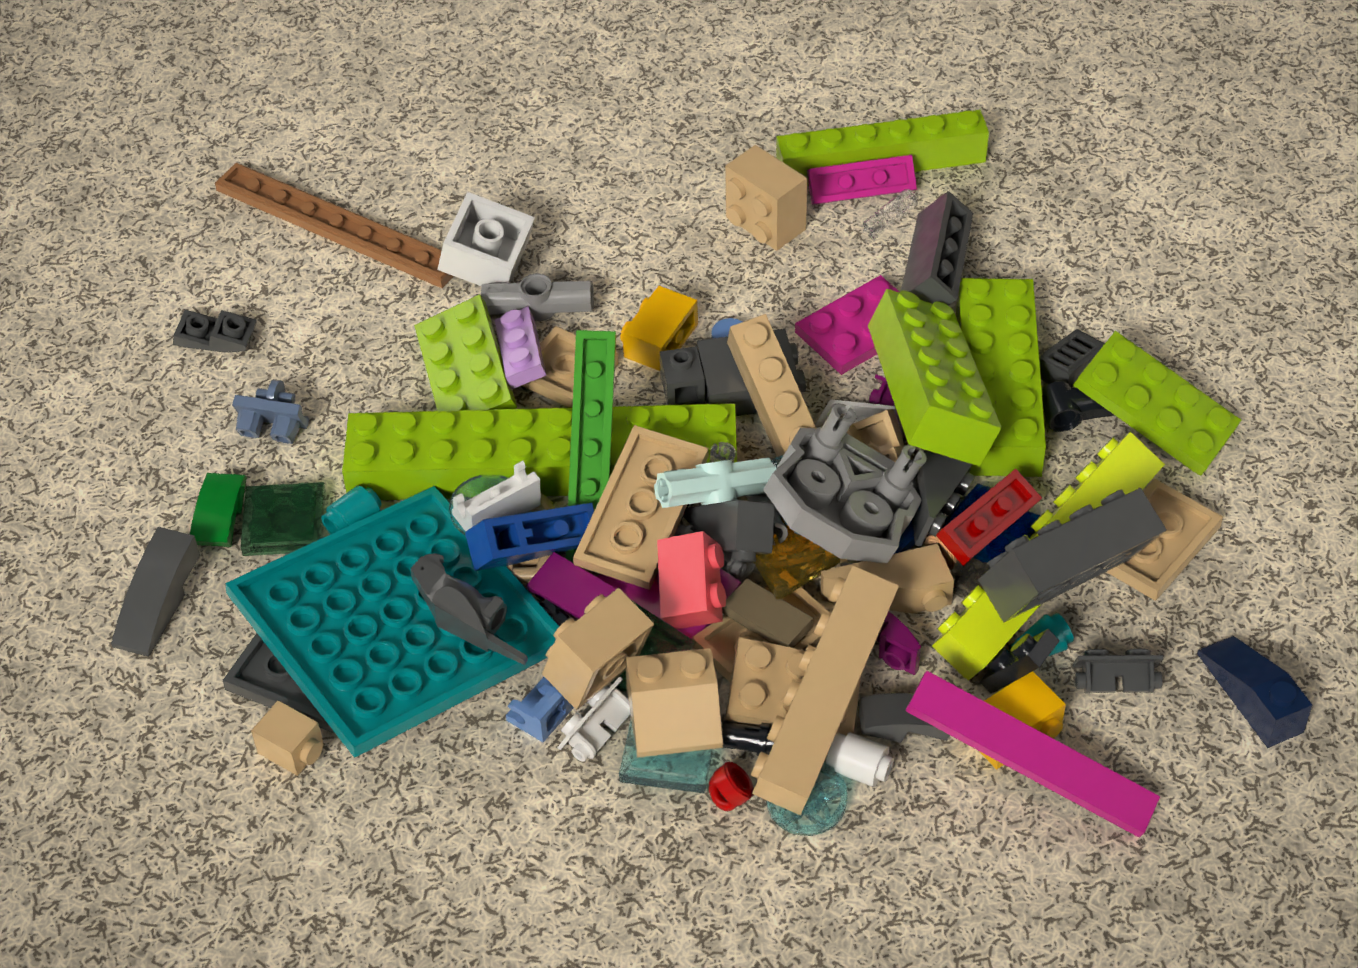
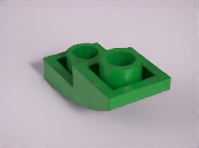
(216, 509)

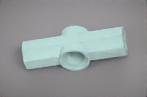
(713, 482)

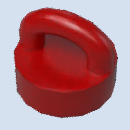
(733, 785)

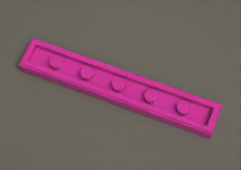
(1033, 754)

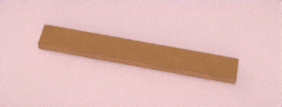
(334, 223)

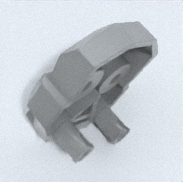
(845, 491)

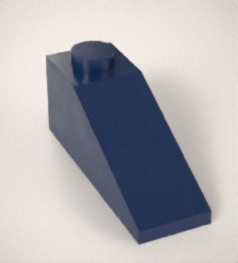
(1259, 690)

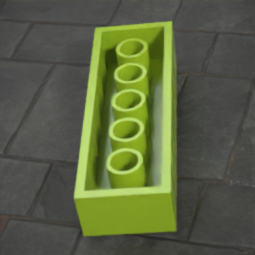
(1003, 341)
(933, 377)

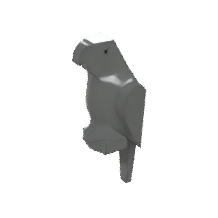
(462, 608)

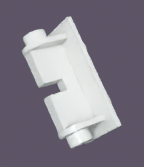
(585, 732)

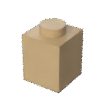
(288, 738)

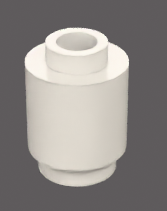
(860, 759)

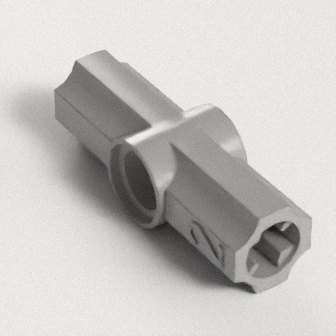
(540, 295)

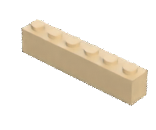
(825, 690)

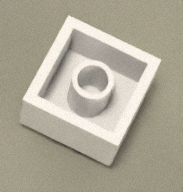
(485, 242)

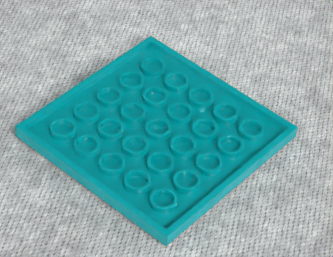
(364, 637)

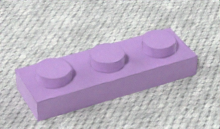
(520, 347)

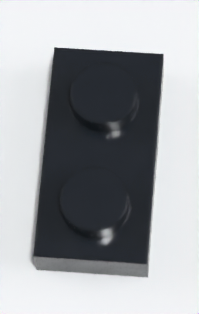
(1022, 659)

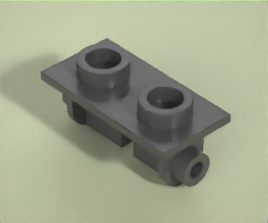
(1134, 667)

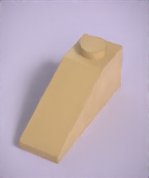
(920, 573)

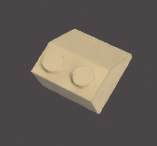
(674, 702)

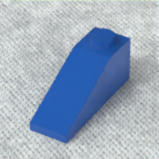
(527, 535)

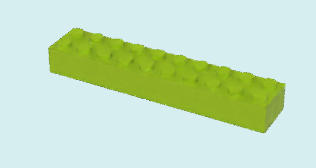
(424, 449)

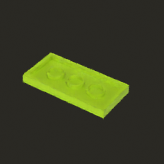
(464, 359)
(1157, 403)

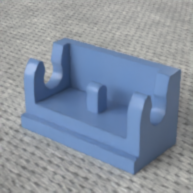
(539, 711)

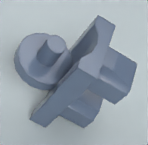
(270, 406)

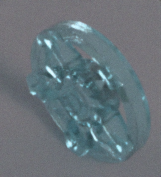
(817, 801)

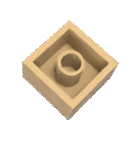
(766, 197)
(595, 647)

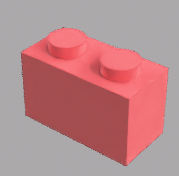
(690, 580)

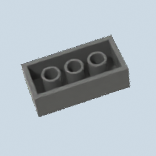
(1070, 552)

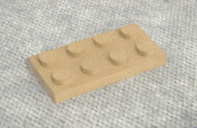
(628, 515)

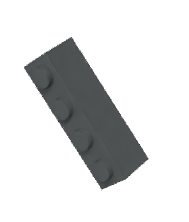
(938, 250)

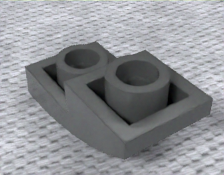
(221, 334)
(886, 718)

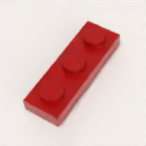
(988, 517)

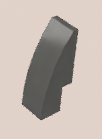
(155, 591)

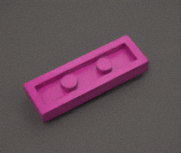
(861, 179)

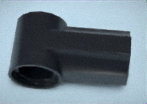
(1068, 406)

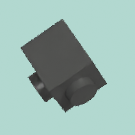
(682, 376)

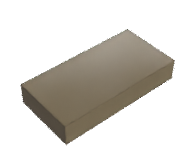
(766, 615)

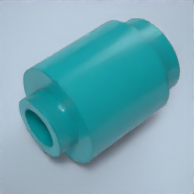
(351, 508)

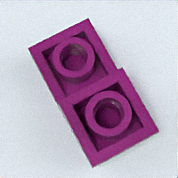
(898, 645)

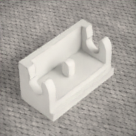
(511, 497)

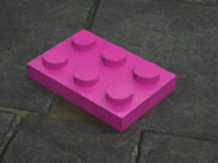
(841, 328)

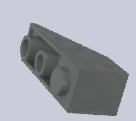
(940, 487)

